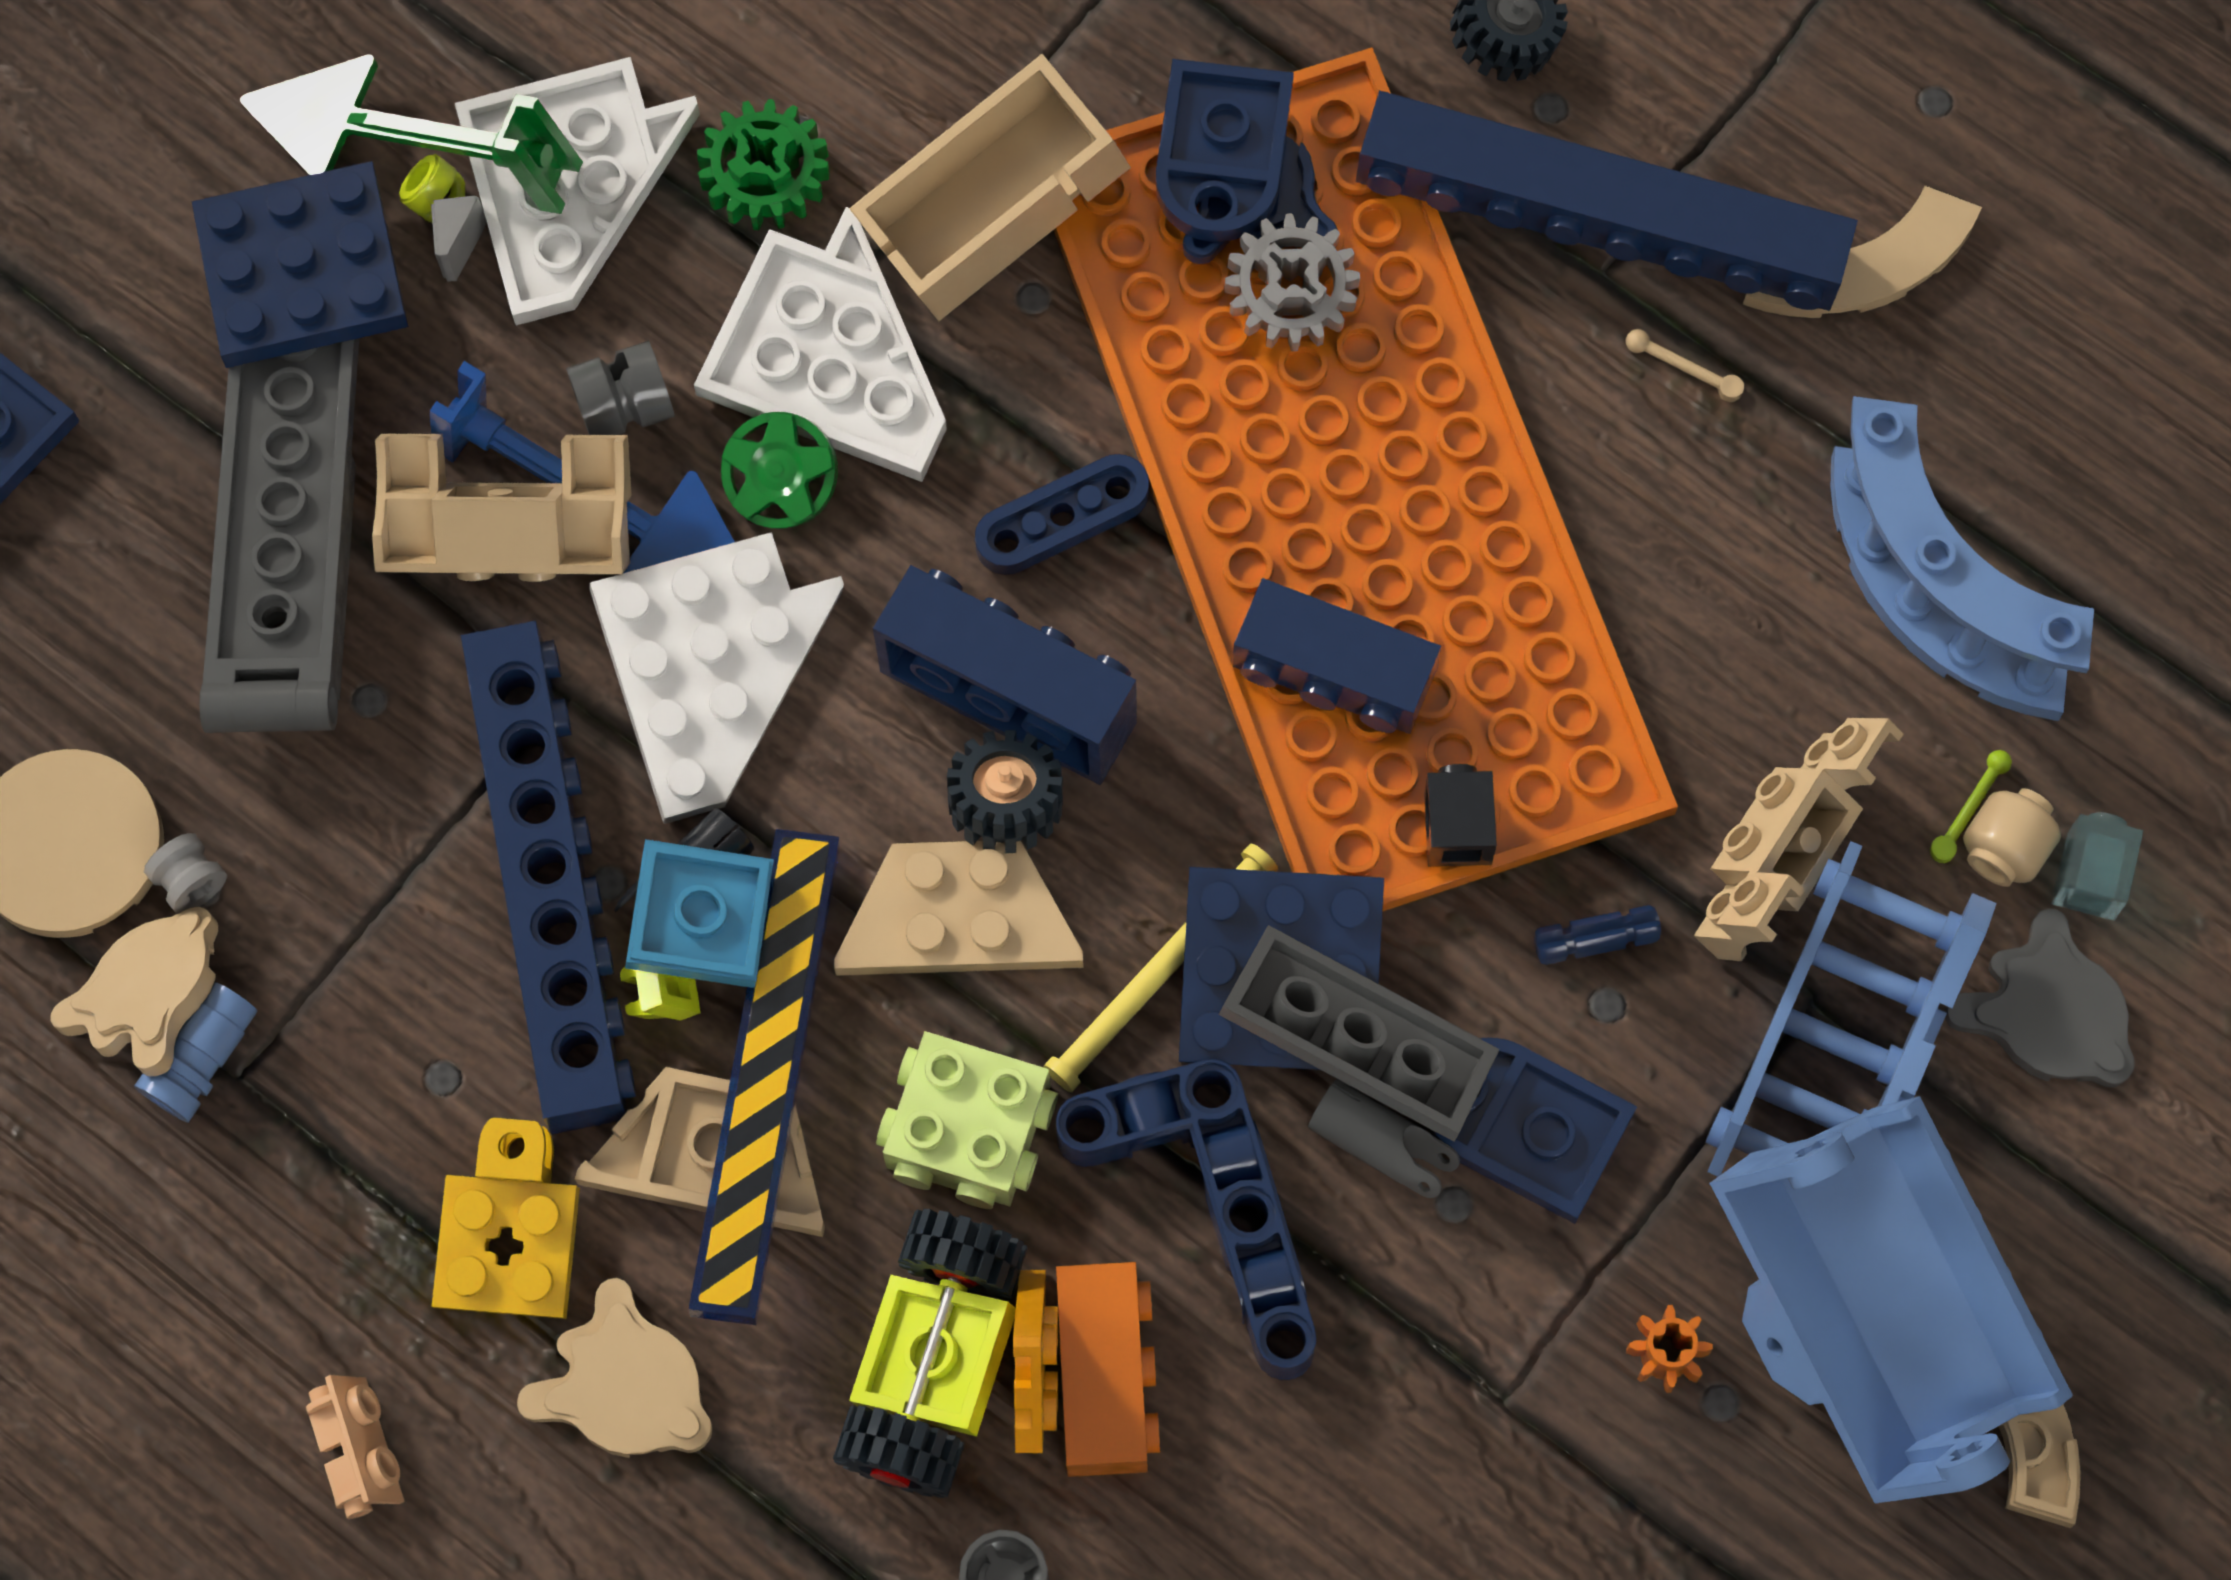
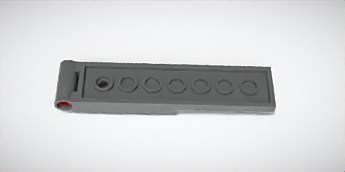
(282, 544)

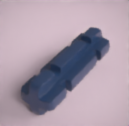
(1597, 934)

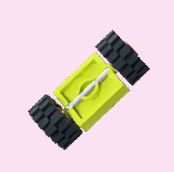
(932, 1353)

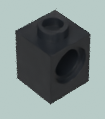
(1460, 816)

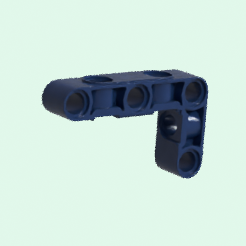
(1235, 1175)

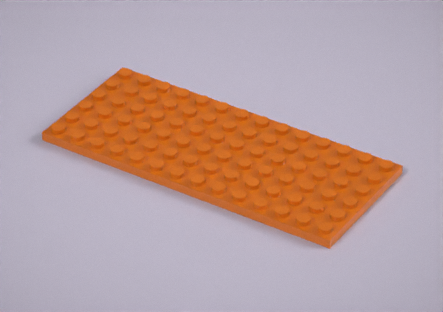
(1377, 483)

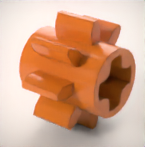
(1683, 1337)

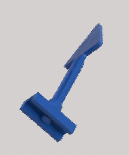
(681, 529)

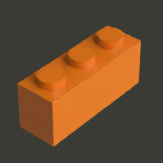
(1105, 1369)

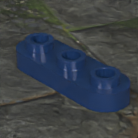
(1079, 494)

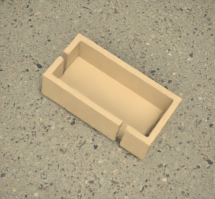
(990, 187)

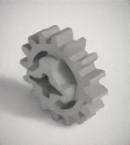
(1308, 263)

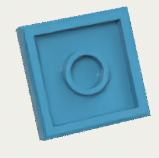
(699, 913)

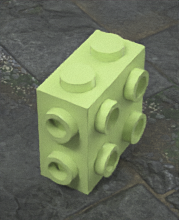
(966, 1121)

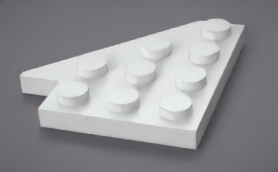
(707, 661)

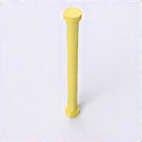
(1135, 994)

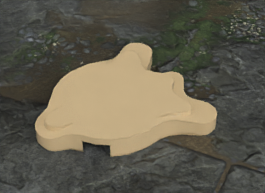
(145, 990)
(626, 1383)

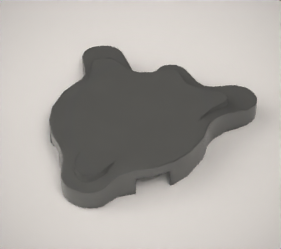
(2052, 1009)

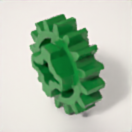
(756, 187)

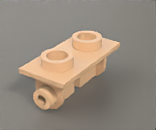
(348, 1416)

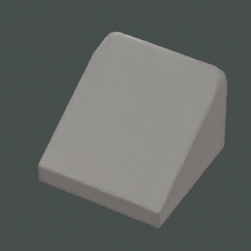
(456, 231)

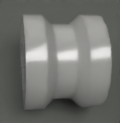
(185, 872)

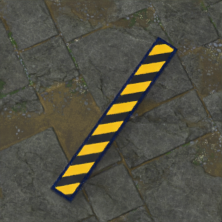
(764, 1082)

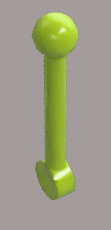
(1944, 847)

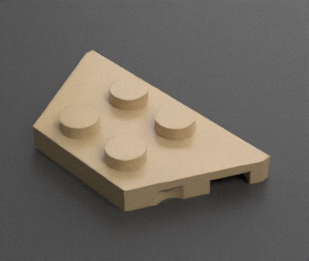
(957, 913)
(670, 1151)

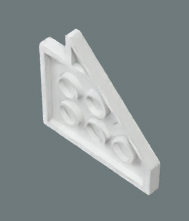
(624, 150)
(827, 344)

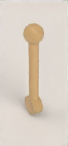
(1729, 388)

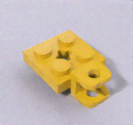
(503, 1196)

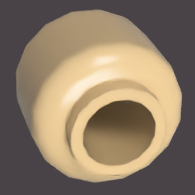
(2011, 837)

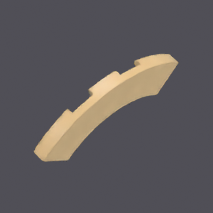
(1895, 260)
(2043, 1466)

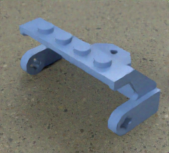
(1888, 1301)

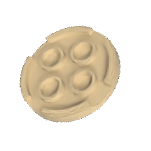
(73, 842)

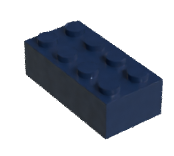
(1006, 671)

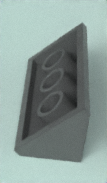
(1360, 1032)

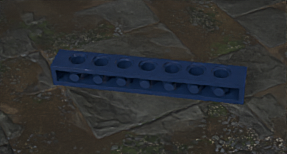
(495, 665)

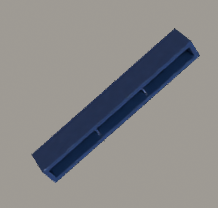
(1605, 202)

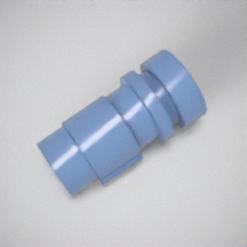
(198, 1052)

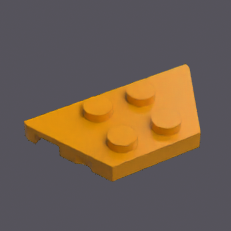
(1034, 1348)

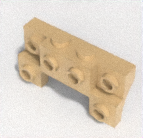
(502, 526)
(1789, 835)

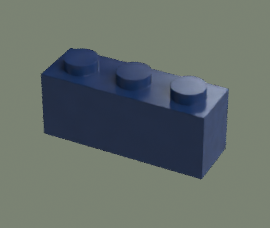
(1335, 657)

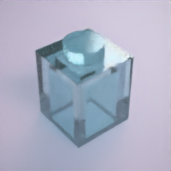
(2098, 865)

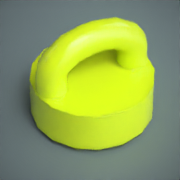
(428, 182)

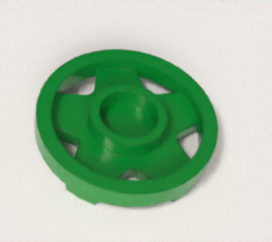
(779, 470)

